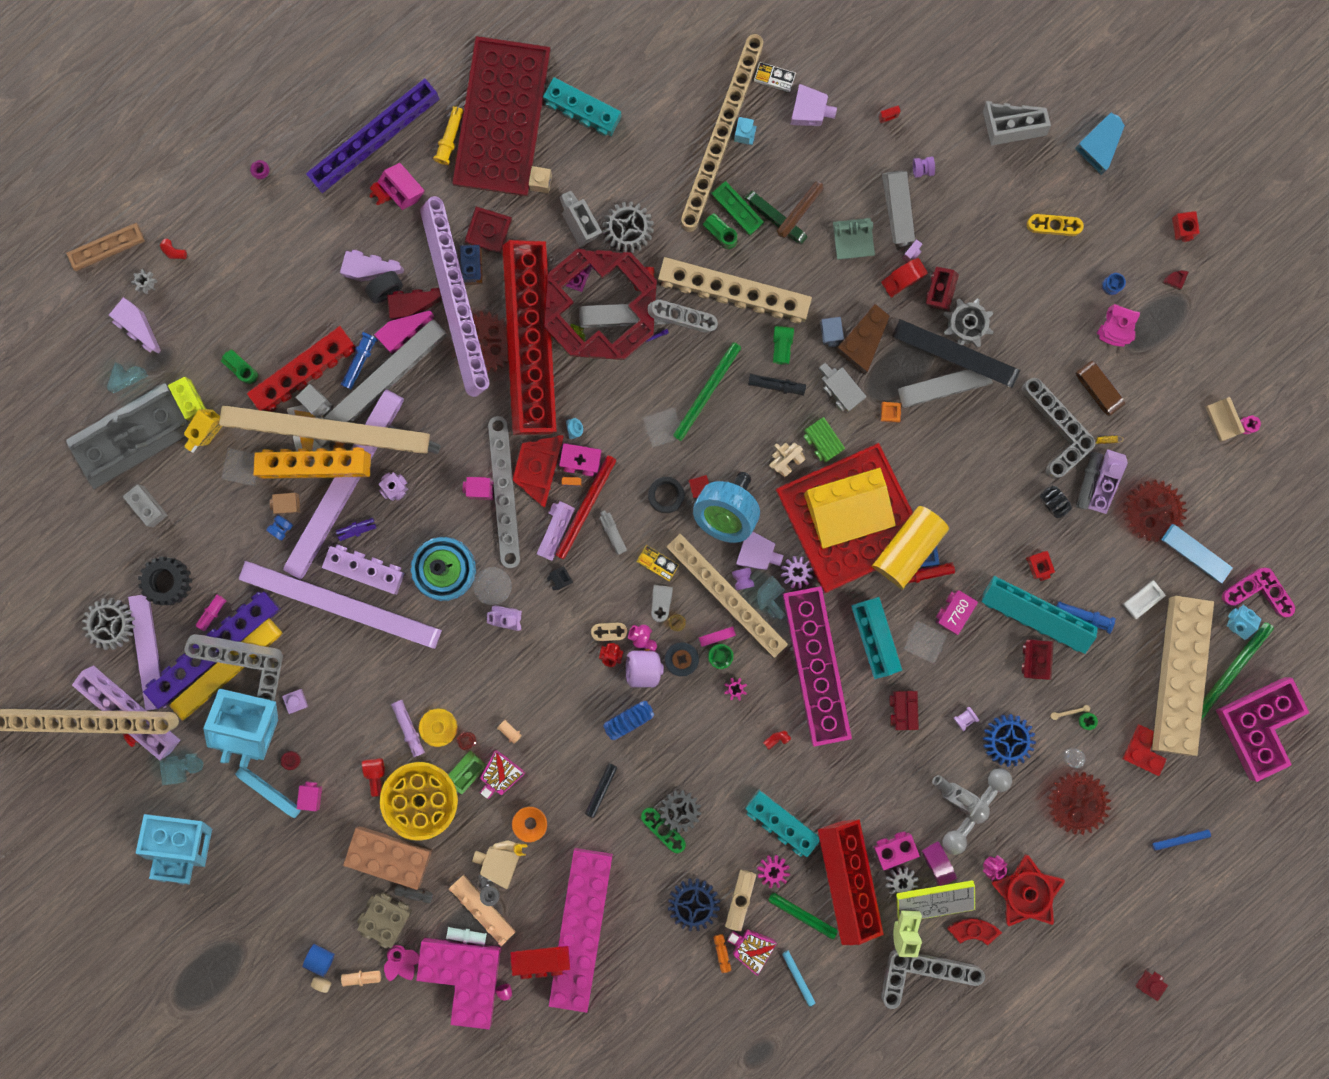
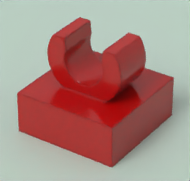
(378, 191)

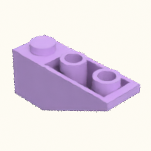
(366, 268)
(134, 320)
(1107, 481)

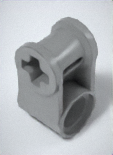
(661, 599)

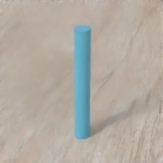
(798, 978)

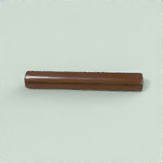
(800, 209)

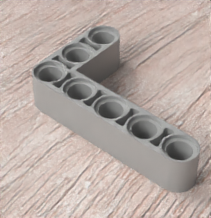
(1061, 426)
(243, 659)
(926, 970)

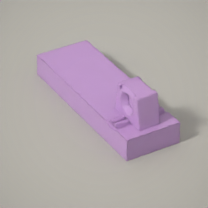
(561, 516)

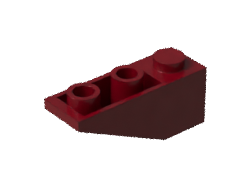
(413, 303)

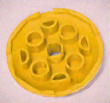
(399, 803)

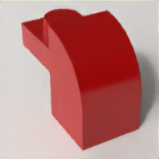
(904, 277)

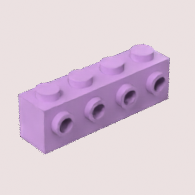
(363, 570)

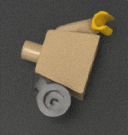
(497, 868)

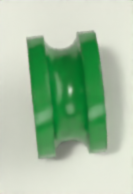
(1093, 718)

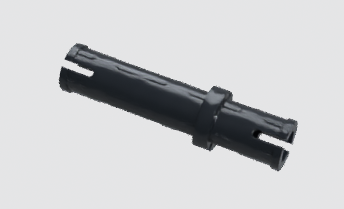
(784, 386)

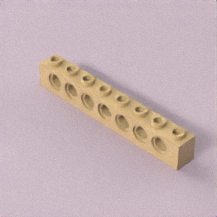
(763, 291)
(727, 596)

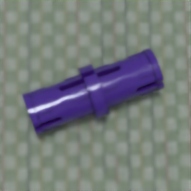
(356, 529)

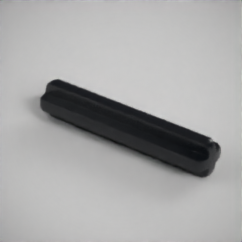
(601, 790)

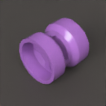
(923, 167)
(743, 578)

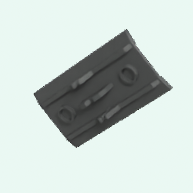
(128, 436)

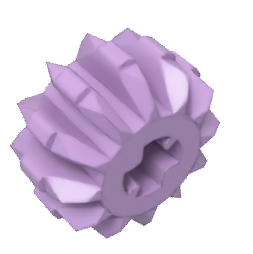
(797, 565)

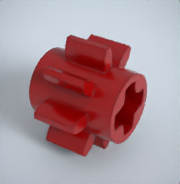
(611, 655)

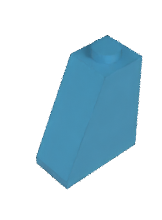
(1101, 142)

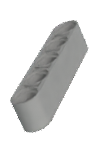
(610, 316)
(941, 387)

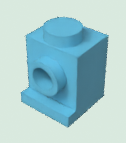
(745, 131)

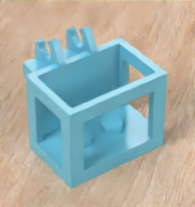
(240, 726)
(172, 847)

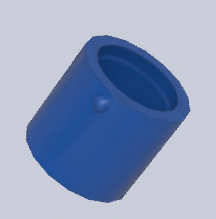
(318, 960)

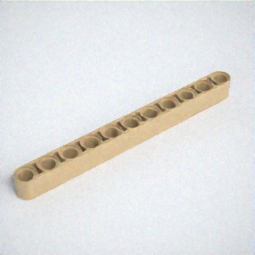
(722, 124)
(324, 429)
(84, 721)

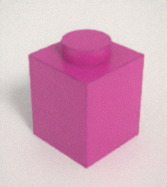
(309, 796)

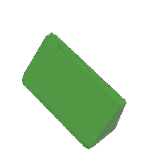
(467, 771)

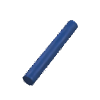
(1181, 840)

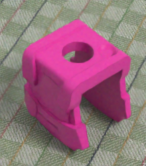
(1119, 326)

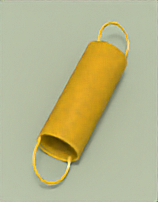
(1107, 439)

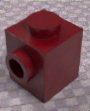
(1152, 985)

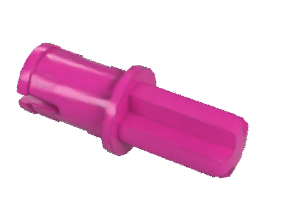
(210, 612)

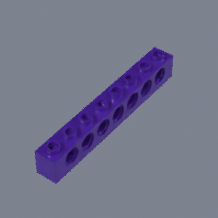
(373, 135)
(154, 688)

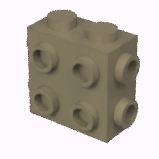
(384, 919)

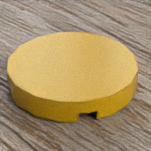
(438, 727)

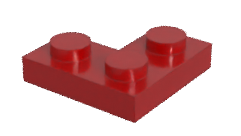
(1139, 751)

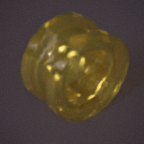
(674, 628)

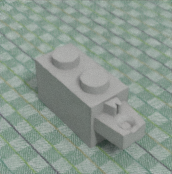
(579, 219)
(841, 387)

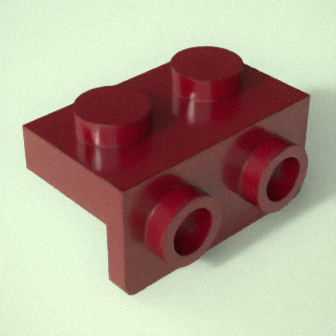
(1038, 659)

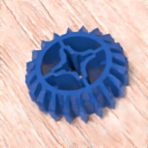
(628, 720)
(1009, 748)

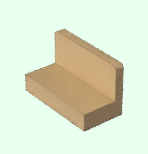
(1225, 419)

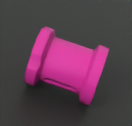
(1250, 419)

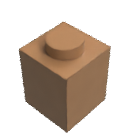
(285, 503)

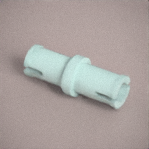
(466, 936)

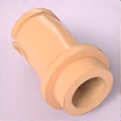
(509, 732)

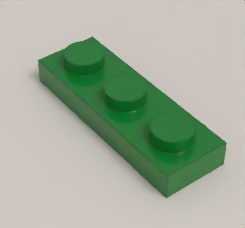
(737, 208)

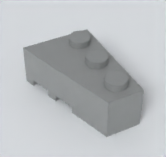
(1015, 123)

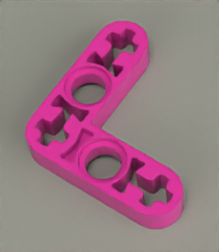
(1259, 584)

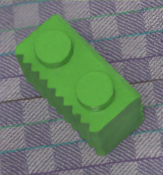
(823, 440)

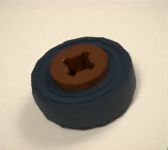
(682, 654)

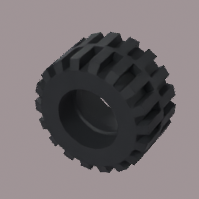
(149, 581)

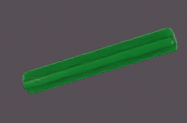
(802, 915)

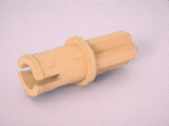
(360, 978)

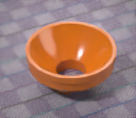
(524, 833)

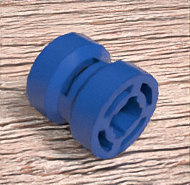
(1117, 281)
(277, 531)

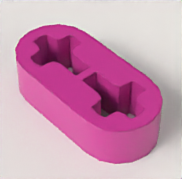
(717, 636)

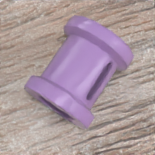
(966, 719)

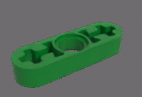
(649, 823)

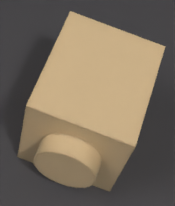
(540, 179)

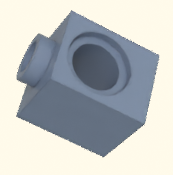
(832, 331)

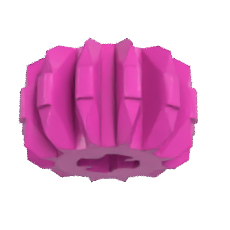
(779, 874)

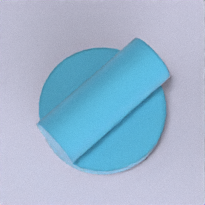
(574, 428)

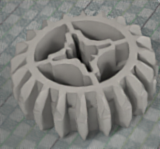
(634, 212)
(99, 611)

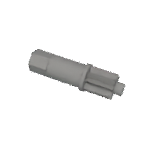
(612, 532)

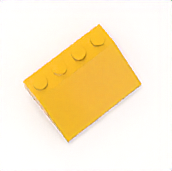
(850, 508)

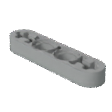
(682, 319)

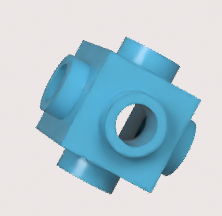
(1243, 622)

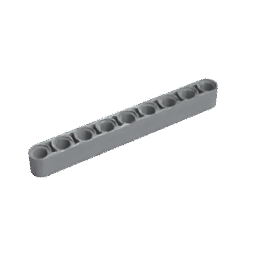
(386, 375)

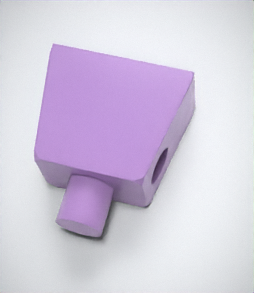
(811, 107)
(758, 553)

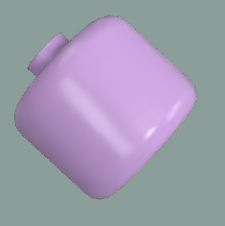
(643, 669)

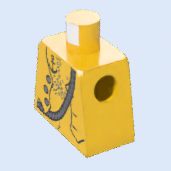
(202, 429)

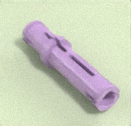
(410, 734)

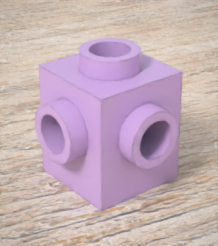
(400, 486)

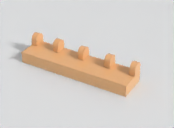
(486, 915)

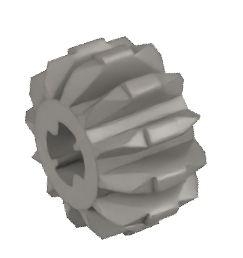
(894, 884)

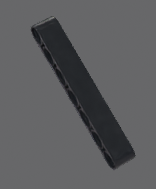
(956, 353)

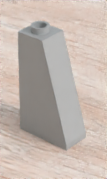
(899, 207)

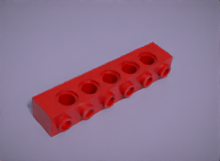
(338, 337)

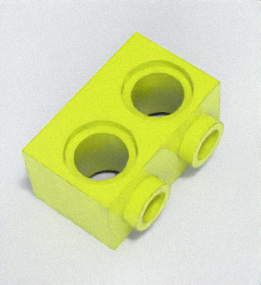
(186, 397)

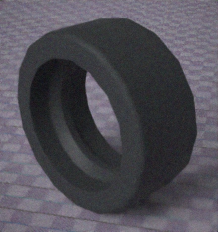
(383, 286)
(666, 480)

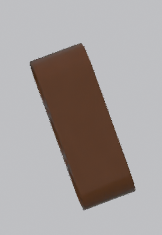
(1100, 388)

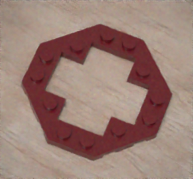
(598, 345)

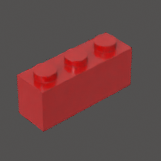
(540, 962)

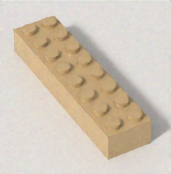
(1183, 676)

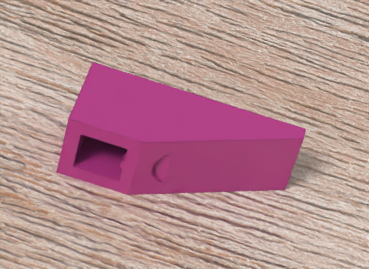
(399, 331)

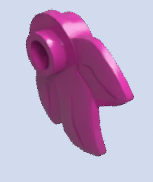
(403, 965)

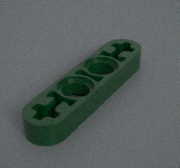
(774, 216)

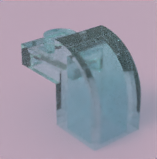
(767, 594)

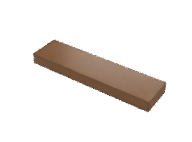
(105, 247)

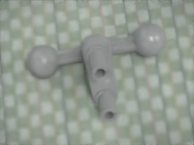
(975, 808)

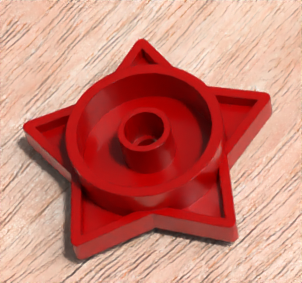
(1040, 901)

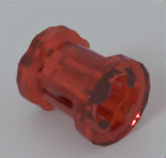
(472, 739)

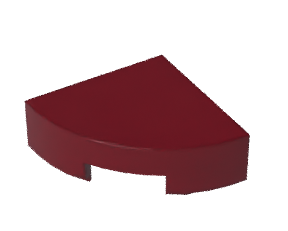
(1176, 279)

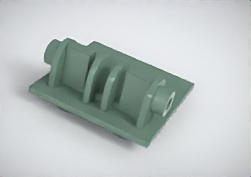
(854, 238)

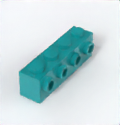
(582, 107)
(876, 638)
(782, 823)

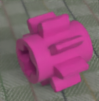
(737, 694)
(995, 867)

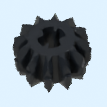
(1055, 501)

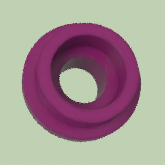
(257, 164)

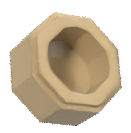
(321, 984)

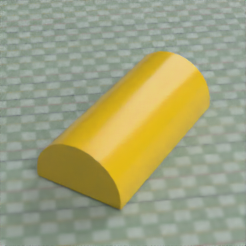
(911, 546)

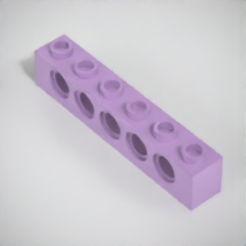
(110, 697)

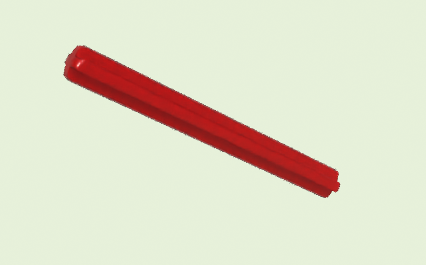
(585, 507)

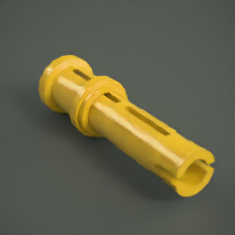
(446, 144)

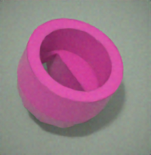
(504, 992)

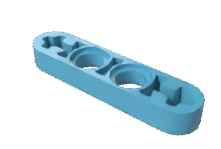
(268, 791)

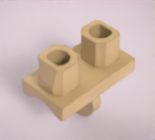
(784, 455)

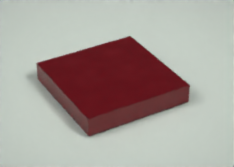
(488, 230)

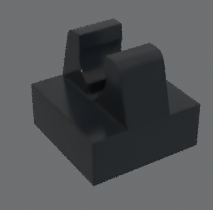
(560, 578)

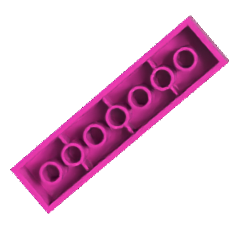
(816, 666)
(581, 928)

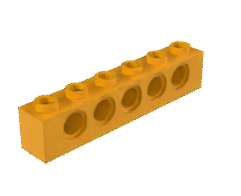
(358, 467)

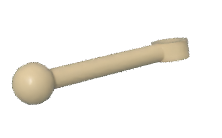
(1054, 715)

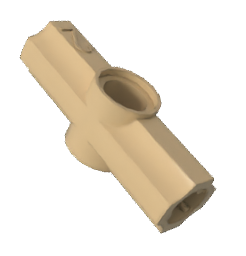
(743, 888)

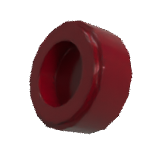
(290, 760)

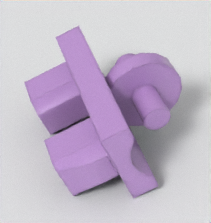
(504, 618)

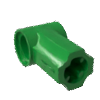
(720, 230)
(782, 344)
(239, 367)

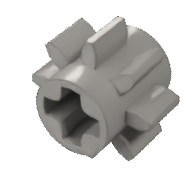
(148, 285)

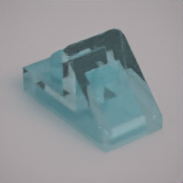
(121, 380)

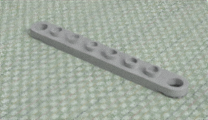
(504, 491)

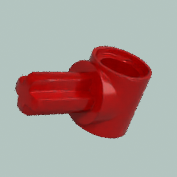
(374, 770)

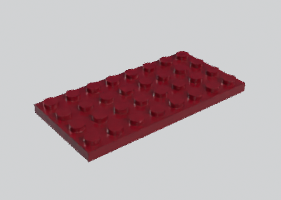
(501, 116)

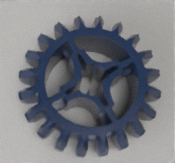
(702, 907)

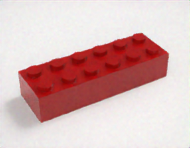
(850, 882)

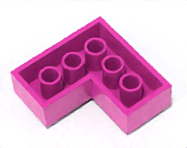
(1252, 726)
(471, 970)

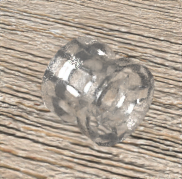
(1070, 758)

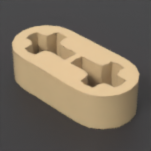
(609, 626)

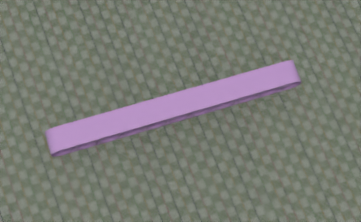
(454, 296)
(337, 495)
(340, 604)

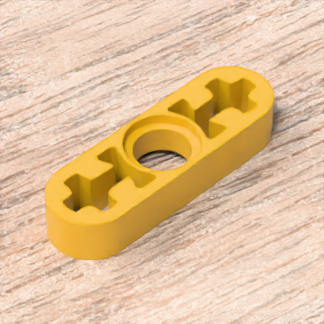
(1068, 230)

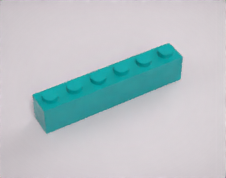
(1039, 615)

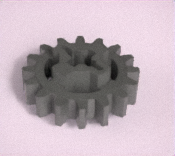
(686, 800)

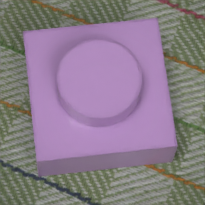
(913, 252)
(295, 701)

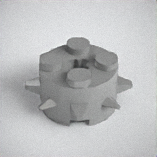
(979, 319)

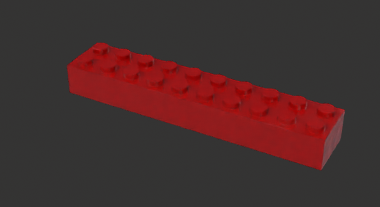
(528, 339)

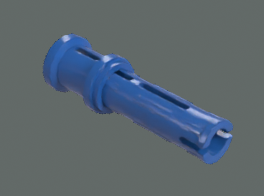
(362, 352)
(1093, 618)

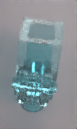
(174, 769)

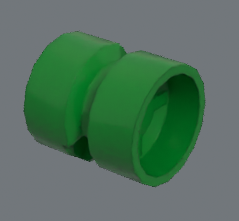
(720, 656)

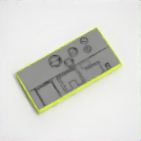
(938, 900)

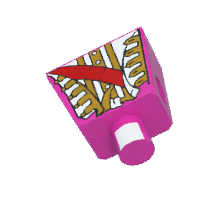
(499, 775)
(752, 949)

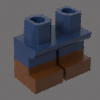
(471, 264)

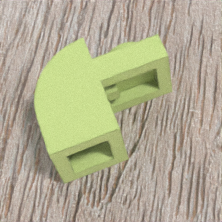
(906, 934)

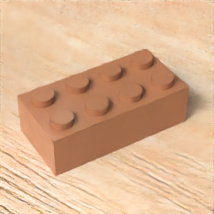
(387, 857)

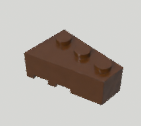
(864, 339)

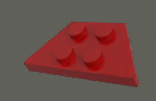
(537, 467)

